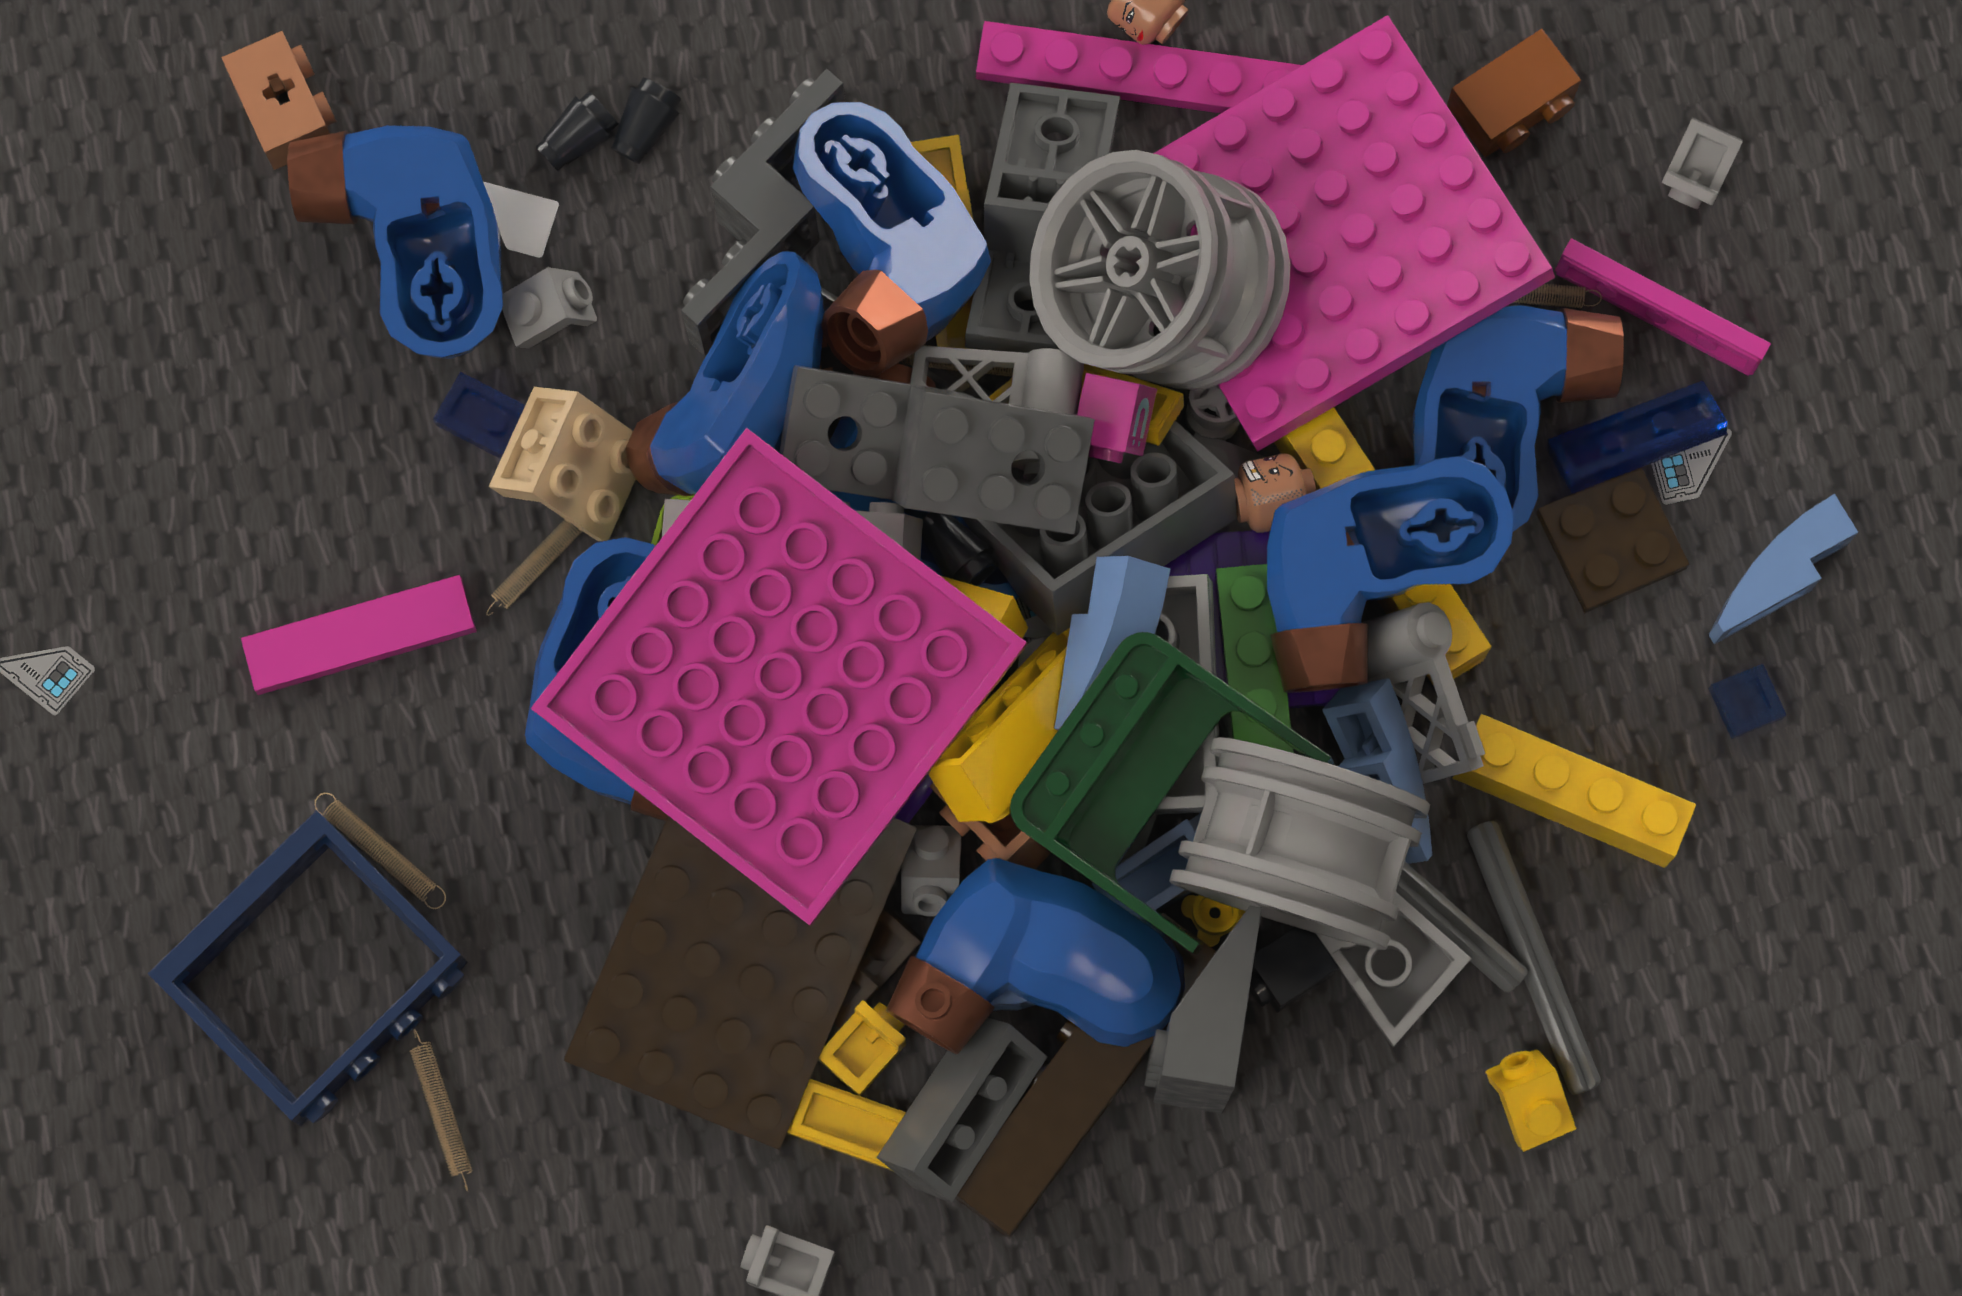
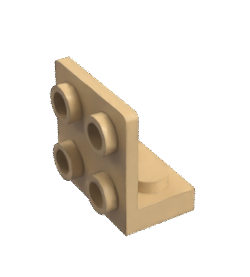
(568, 460)

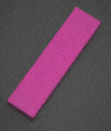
(1662, 308)
(358, 635)

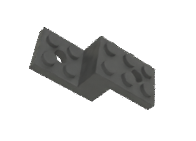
(1020, 186)
(759, 209)
(937, 449)

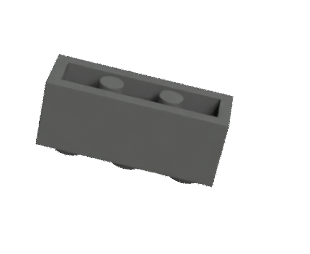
(962, 1110)

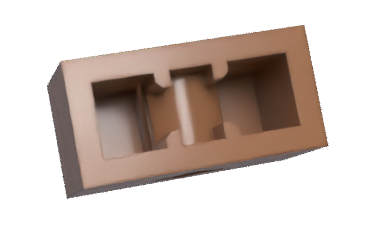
(267, 71)

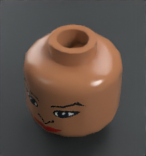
(1147, 19)

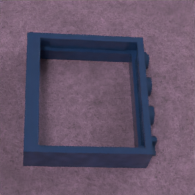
(243, 907)

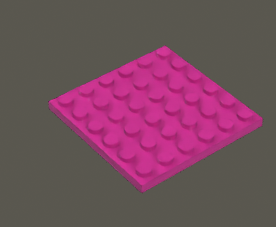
(1383, 222)
(779, 676)

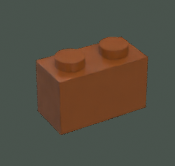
(1514, 94)

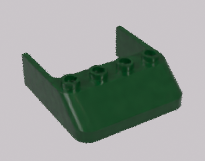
(1124, 756)

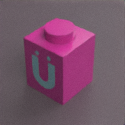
(1120, 414)

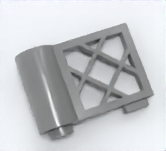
(1040, 380)
(1408, 648)

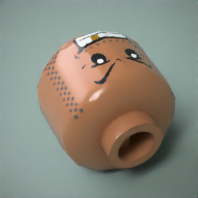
(1266, 485)

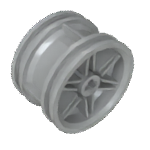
(1123, 258)
(1301, 842)

